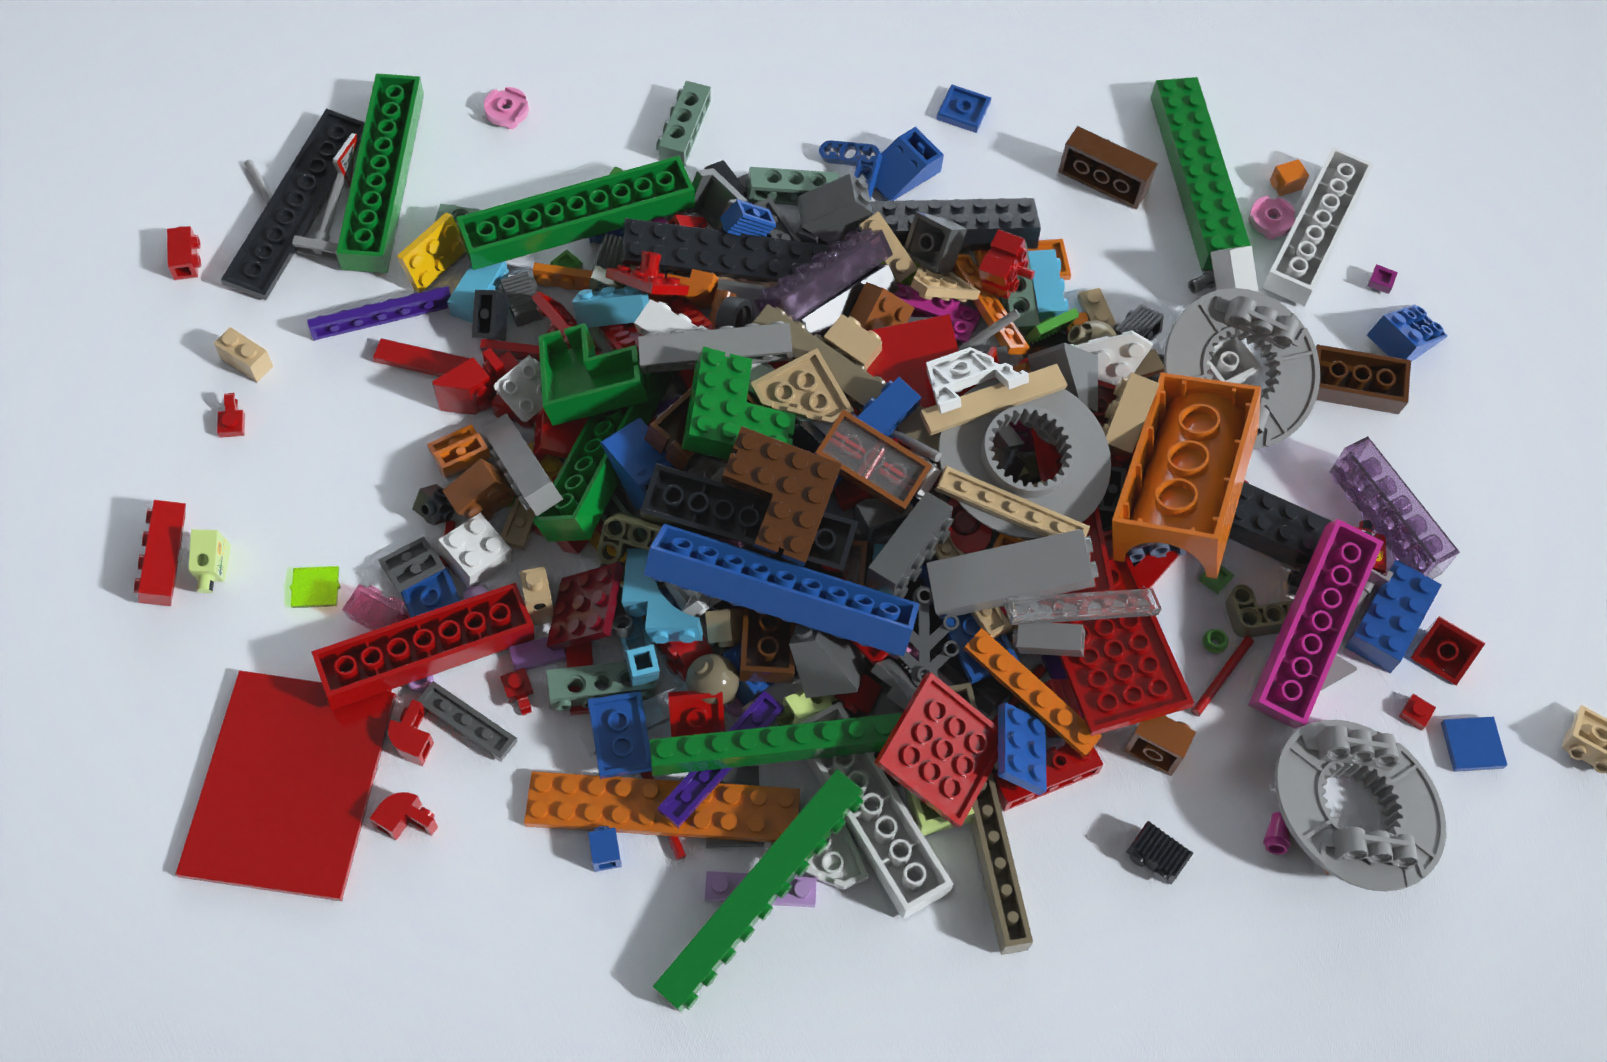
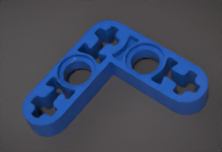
(861, 162)

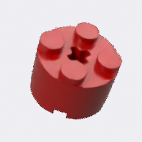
(682, 655)

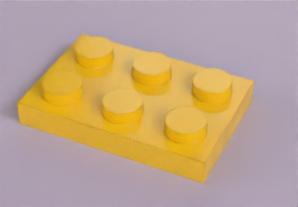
(432, 252)

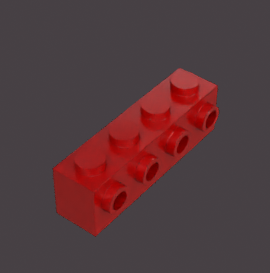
(161, 553)
(1063, 768)

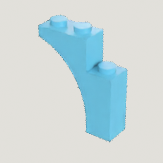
(643, 597)
(640, 655)

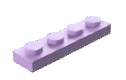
(721, 884)

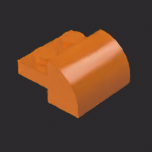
(701, 288)
(458, 451)

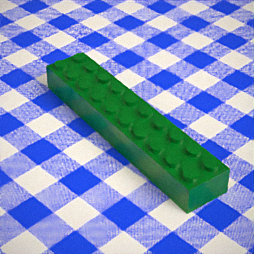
(1198, 168)
(380, 174)
(575, 212)
(587, 475)

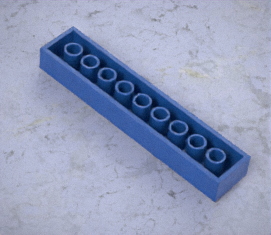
(781, 589)

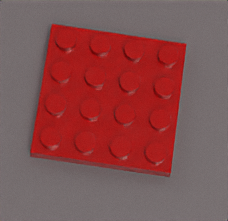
(626, 335)
(941, 750)

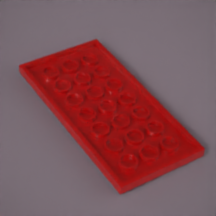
(1125, 665)

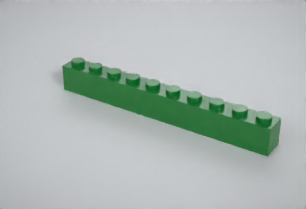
(770, 744)
(758, 891)

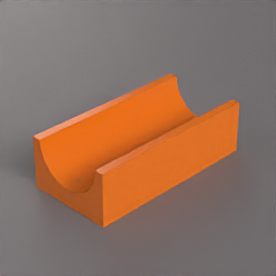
(1188, 468)

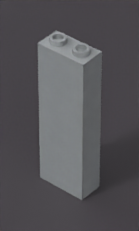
(1015, 570)

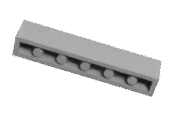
(681, 349)
(520, 466)

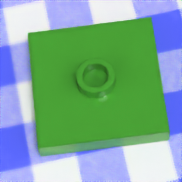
(1052, 325)

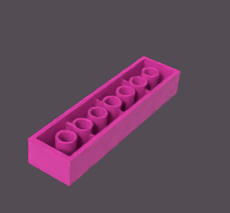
(1315, 624)

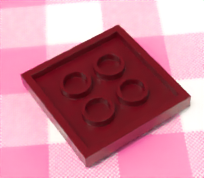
(585, 606)

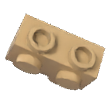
(1588, 739)

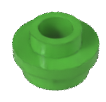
(1218, 635)

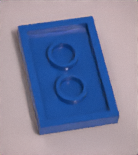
(620, 734)
(1021, 749)

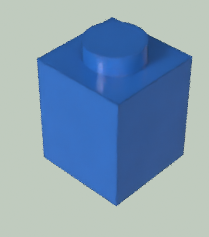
(604, 848)

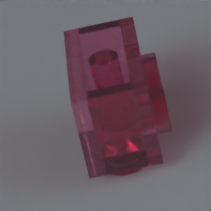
(373, 609)

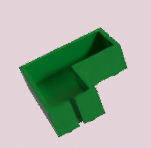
(585, 384)
(720, 406)

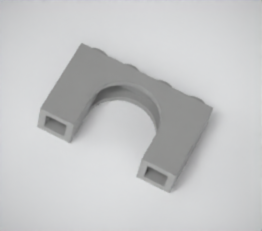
(1050, 639)

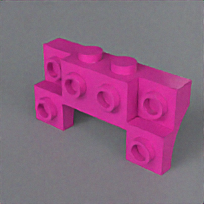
(962, 317)

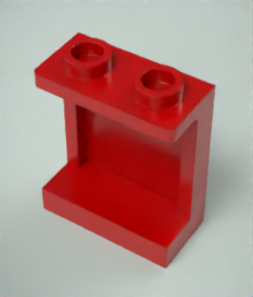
(555, 439)

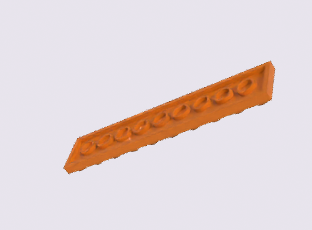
(632, 806)

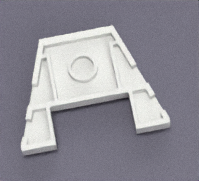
(964, 369)

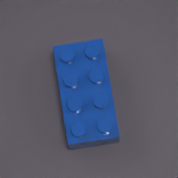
(1393, 617)

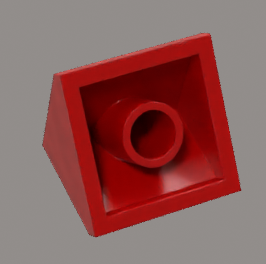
(1447, 650)

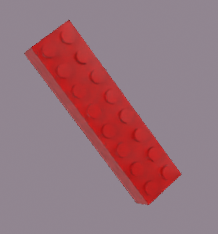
(423, 645)

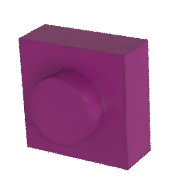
(1382, 279)

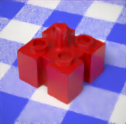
(1004, 264)

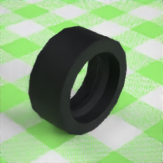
(734, 312)

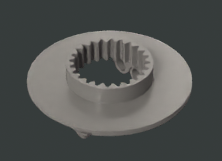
(1273, 330)
(1058, 421)
(1415, 814)

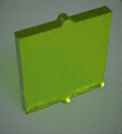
(315, 587)

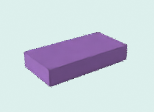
(535, 654)

